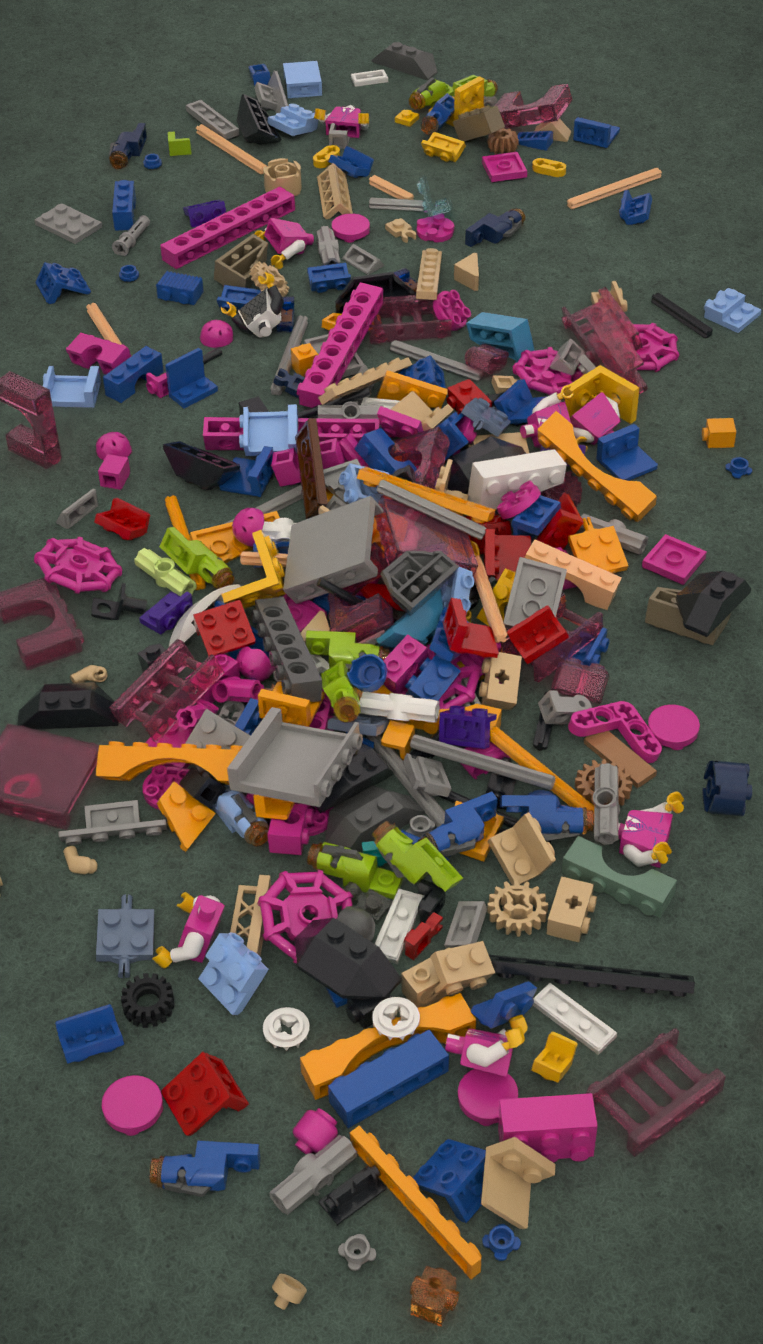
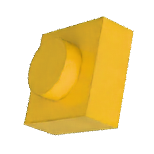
(407, 117)

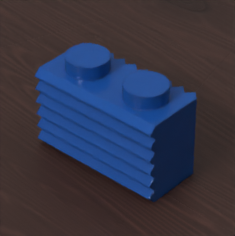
(180, 288)

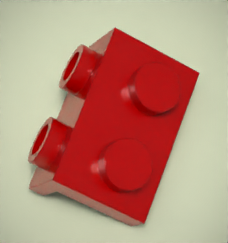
(463, 393)
(124, 520)
(537, 634)

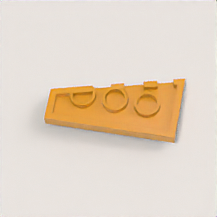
(222, 540)

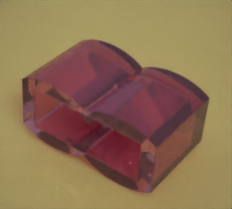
(486, 358)
(578, 679)

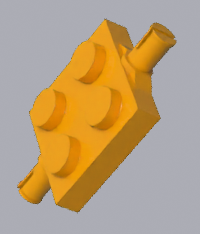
(599, 547)

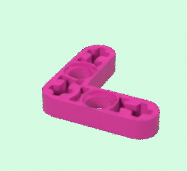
(620, 716)

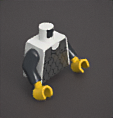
(260, 313)

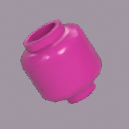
(314, 1131)

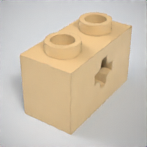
(502, 695)
(570, 909)

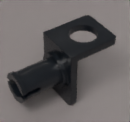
(123, 603)

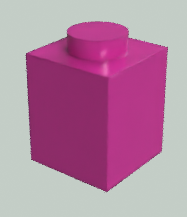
(114, 471)

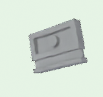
(428, 775)

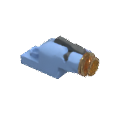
(241, 817)

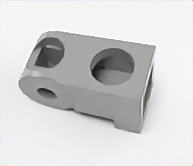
(560, 709)

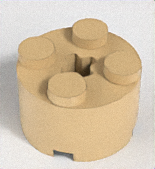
(283, 174)

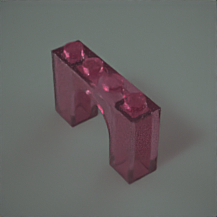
(544, 110)
(35, 403)
(423, 449)
(367, 616)
(54, 642)

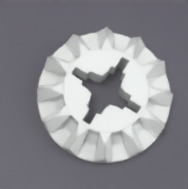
(386, 1011)
(288, 1017)

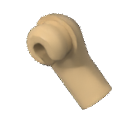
(90, 673)
(77, 863)

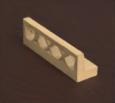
(337, 189)
(255, 930)

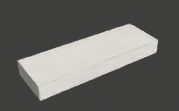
(398, 923)
(574, 1018)

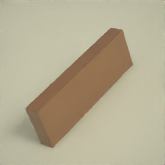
(612, 749)

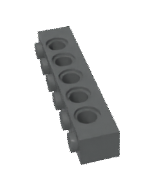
(286, 649)

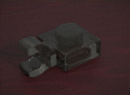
(370, 902)

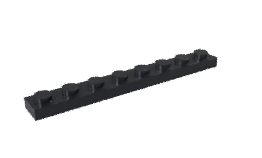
(593, 975)

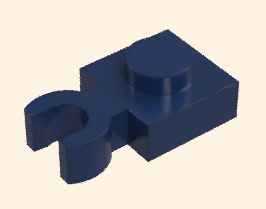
(290, 382)

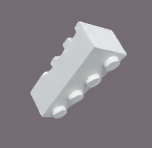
(498, 476)

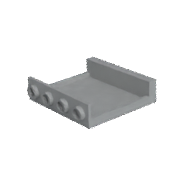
(331, 547)
(292, 760)

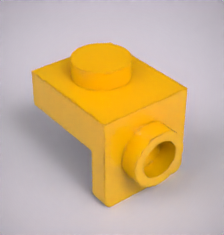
(555, 1057)

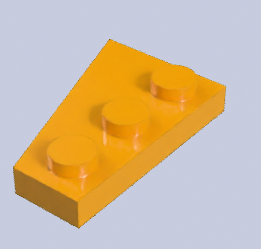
(399, 386)

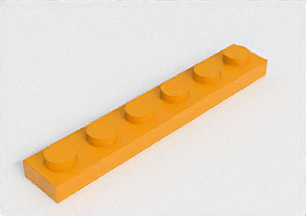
(457, 505)
(423, 1209)

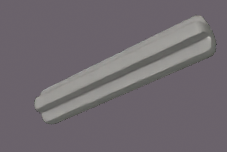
(396, 204)

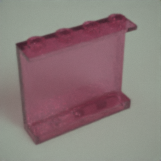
(410, 530)
(42, 774)

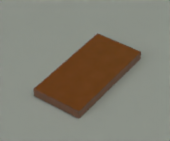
(311, 468)

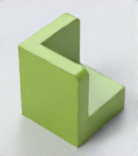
(178, 146)

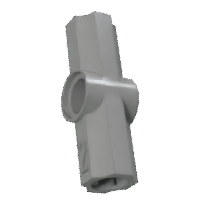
(328, 246)
(341, 411)
(628, 539)
(606, 816)
(313, 1174)

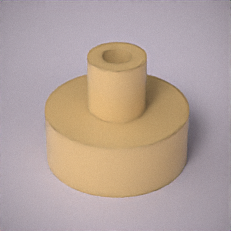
(288, 1291)

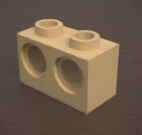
(419, 984)

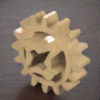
(259, 270)
(517, 907)

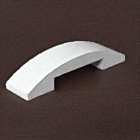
(184, 627)

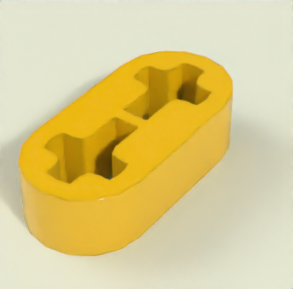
(321, 159)
(549, 167)

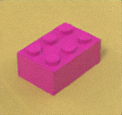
(551, 1125)

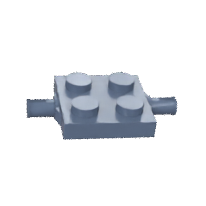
(486, 417)
(125, 935)

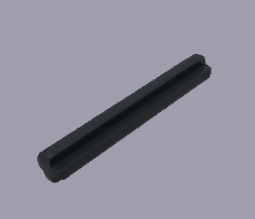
(682, 315)

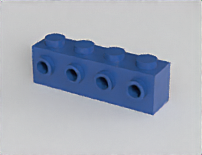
(388, 1078)

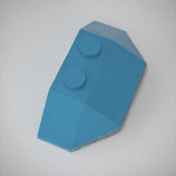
(418, 626)

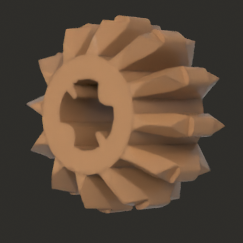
(503, 141)

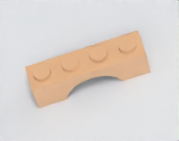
(595, 583)

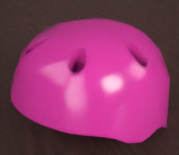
(216, 334)
(113, 444)
(247, 522)
(254, 664)

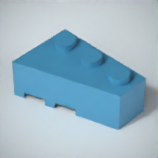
(502, 332)

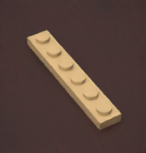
(429, 274)
(361, 381)

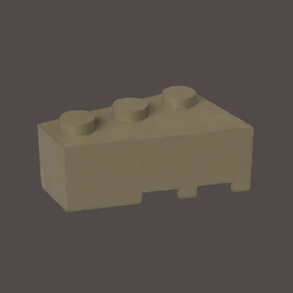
(478, 123)
(235, 265)
(665, 614)

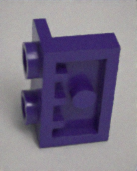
(204, 212)
(166, 612)
(466, 727)

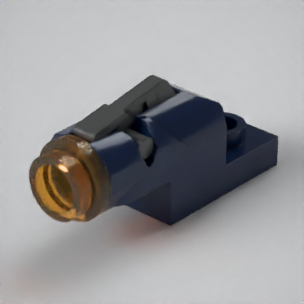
(127, 145)
(494, 228)

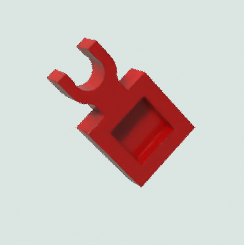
(420, 938)

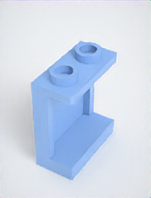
(302, 79)
(73, 390)
(269, 430)

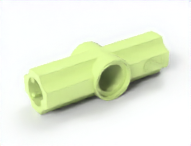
(164, 572)

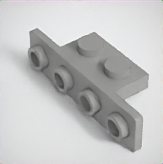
(271, 95)
(112, 820)

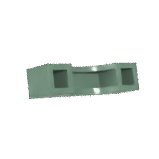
(648, 891)

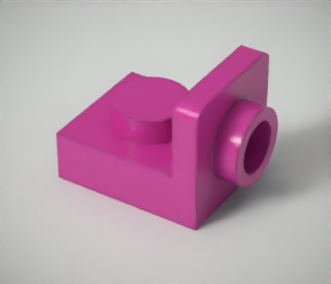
(157, 385)

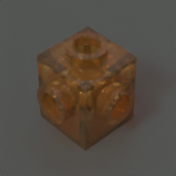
(433, 1295)

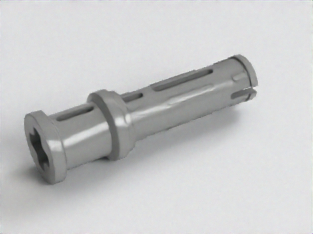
(128, 239)

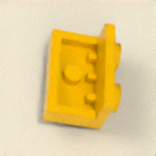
(443, 147)

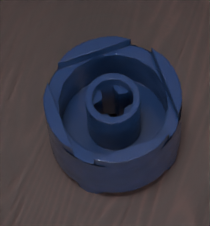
(726, 788)

